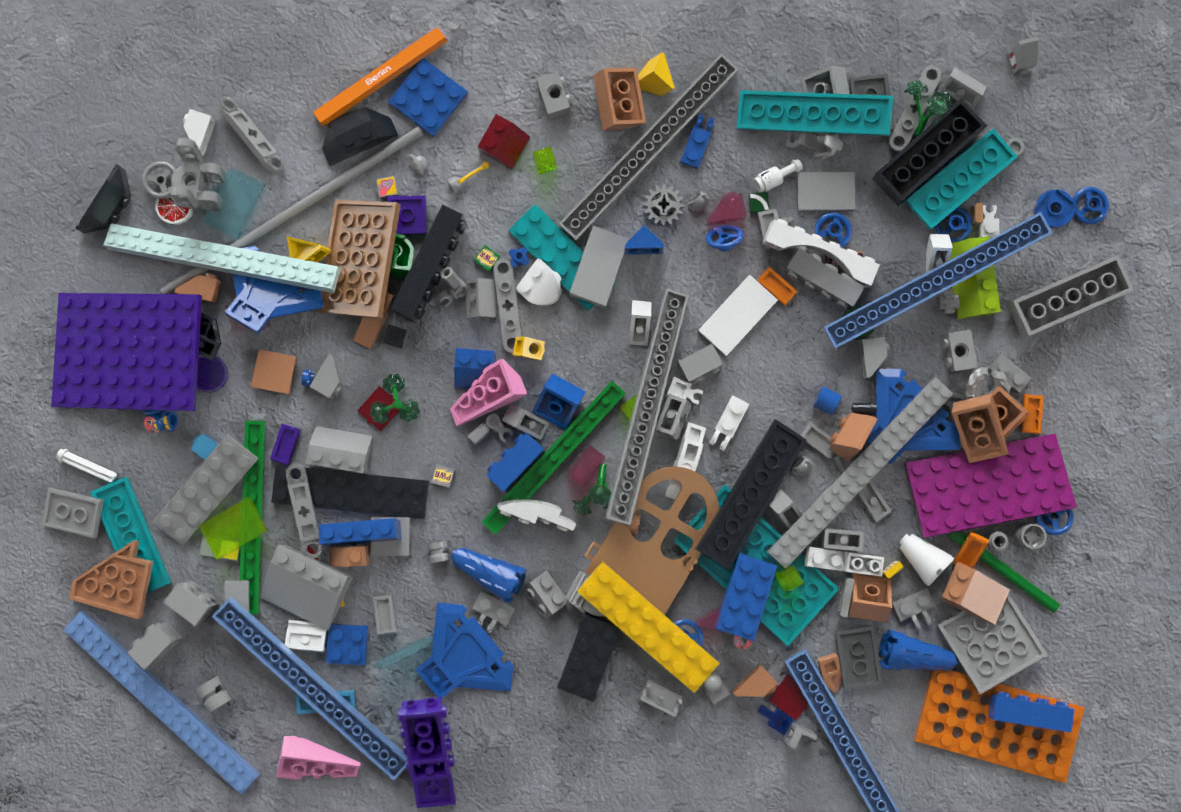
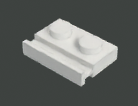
(305, 636)

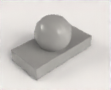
(715, 688)

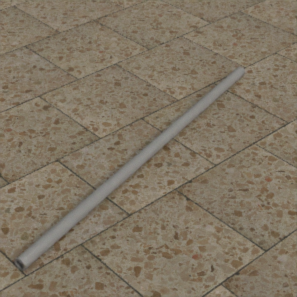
(304, 203)

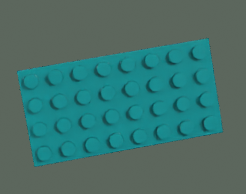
(785, 611)

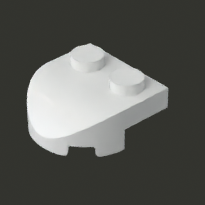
(540, 284)

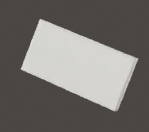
(737, 315)

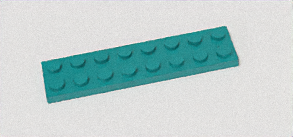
(815, 112)

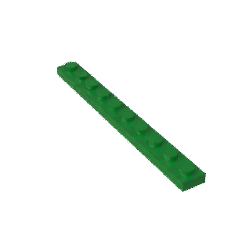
(557, 452)
(254, 487)

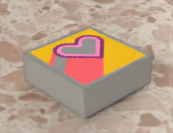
(387, 187)

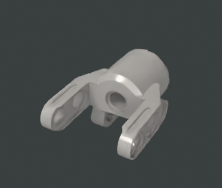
(195, 169)

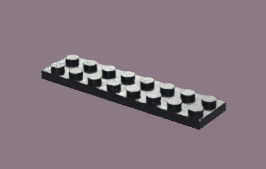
(357, 492)
(750, 494)

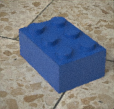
(514, 461)

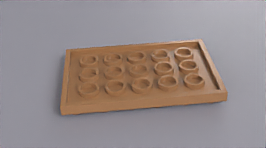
(362, 249)

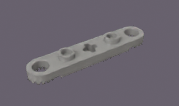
(908, 121)
(245, 127)
(506, 292)
(301, 496)

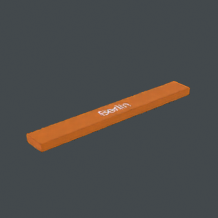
(380, 76)

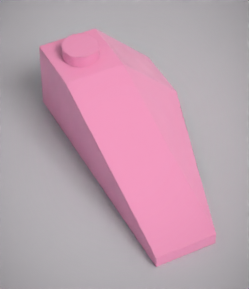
(494, 389)
(305, 758)

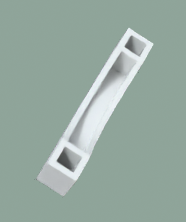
(782, 237)

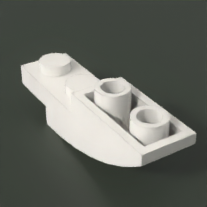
(688, 455)
(530, 510)
(844, 561)

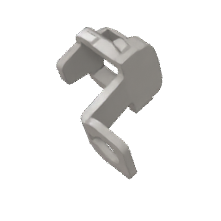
(824, 144)

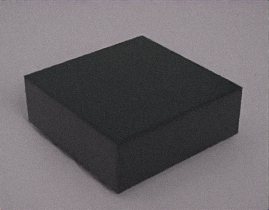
(395, 336)

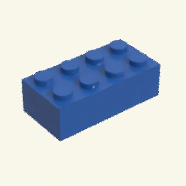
(745, 597)

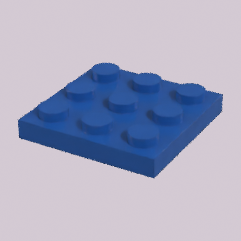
(428, 97)

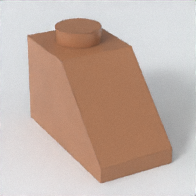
(206, 285)
(349, 556)
(756, 684)

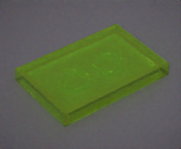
(233, 528)

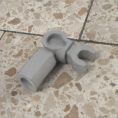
(456, 288)
(492, 422)

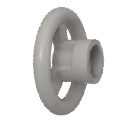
(167, 180)

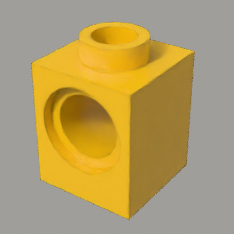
(522, 345)

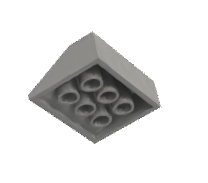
(305, 586)

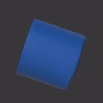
(827, 400)

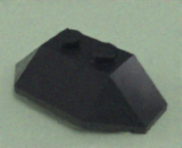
(356, 133)
(108, 203)
(209, 337)

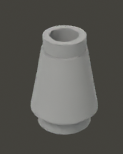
(1001, 541)

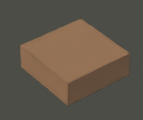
(977, 214)

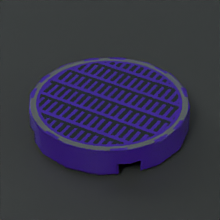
(211, 374)

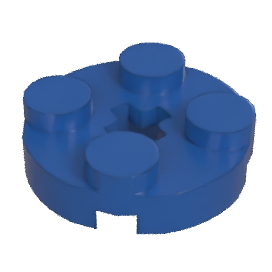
(1064, 203)

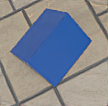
(643, 243)

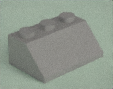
(827, 80)
(339, 449)

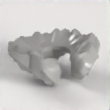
(981, 374)

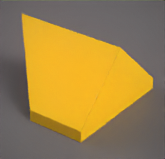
(656, 76)
(306, 250)

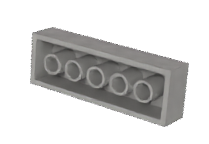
(1070, 296)

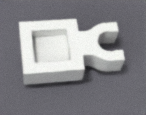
(990, 225)
(682, 389)

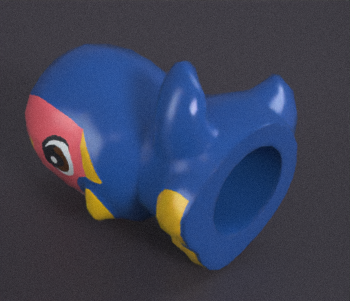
(160, 422)

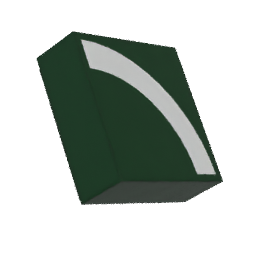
(758, 202)

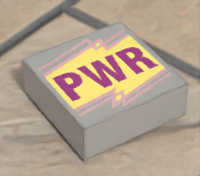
(443, 476)

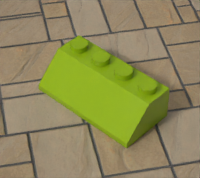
(978, 293)

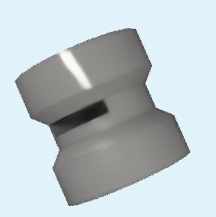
(438, 551)

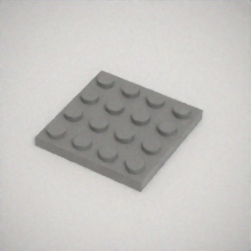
(992, 651)

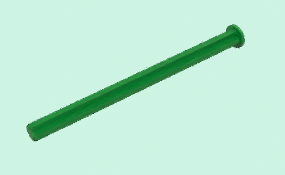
(1011, 575)

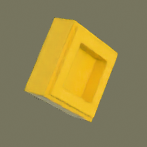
(892, 569)

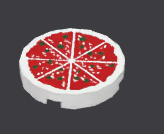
(170, 212)

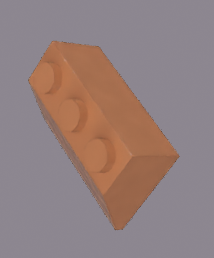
(619, 98)

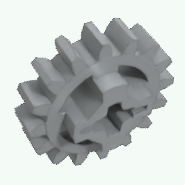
(670, 205)

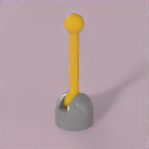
(456, 183)

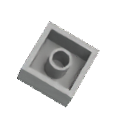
(191, 602)
(154, 645)

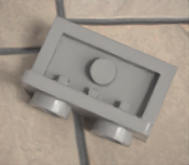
(545, 594)

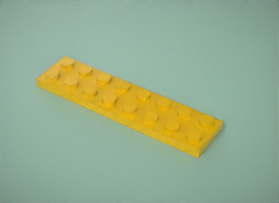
(648, 627)

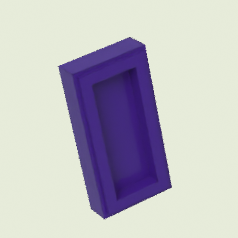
(285, 444)

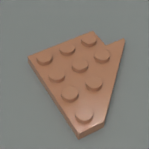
(116, 583)

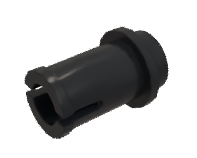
(864, 408)

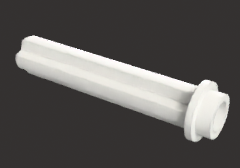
(85, 465)

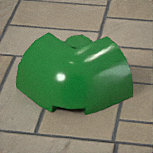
(402, 257)

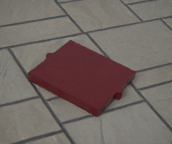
(383, 397)
(789, 698)

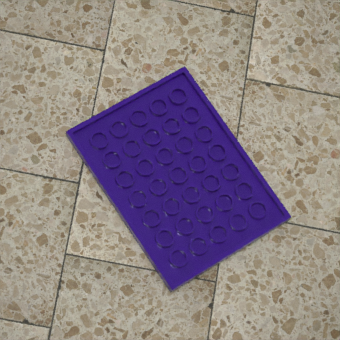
(127, 351)

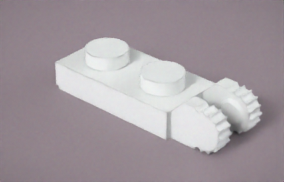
(729, 420)

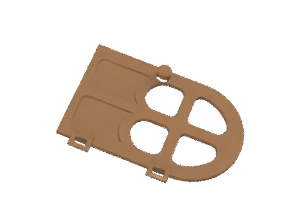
(642, 562)

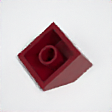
(503, 141)

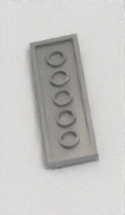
(205, 489)

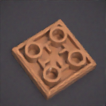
(274, 371)

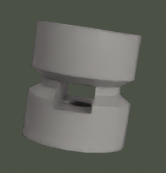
(1030, 536)
(213, 694)

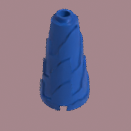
(493, 574)
(912, 654)

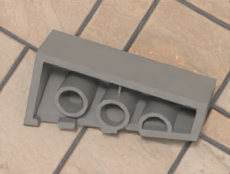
(824, 278)

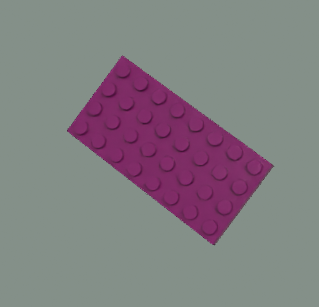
(965, 495)

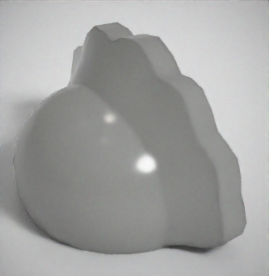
(418, 164)
(699, 202)
(802, 466)

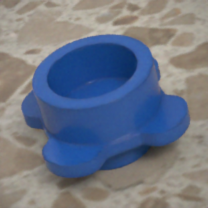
(519, 252)
(307, 377)

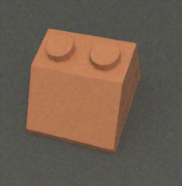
(1010, 411)
(851, 435)
(870, 598)

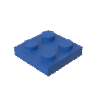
(347, 644)

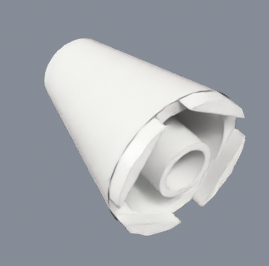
(925, 557)

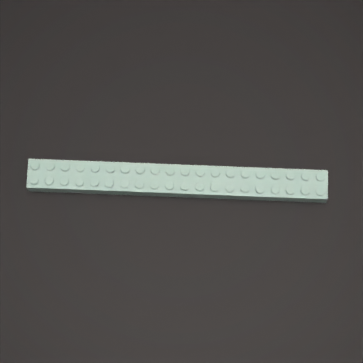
(222, 258)

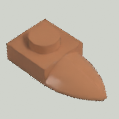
(830, 671)

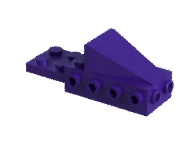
(428, 751)

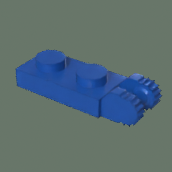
(697, 143)

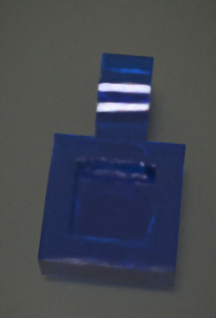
(777, 720)

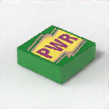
(487, 258)

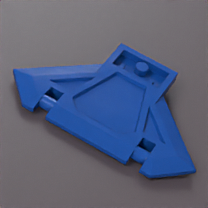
(263, 299)
(892, 401)
(463, 655)

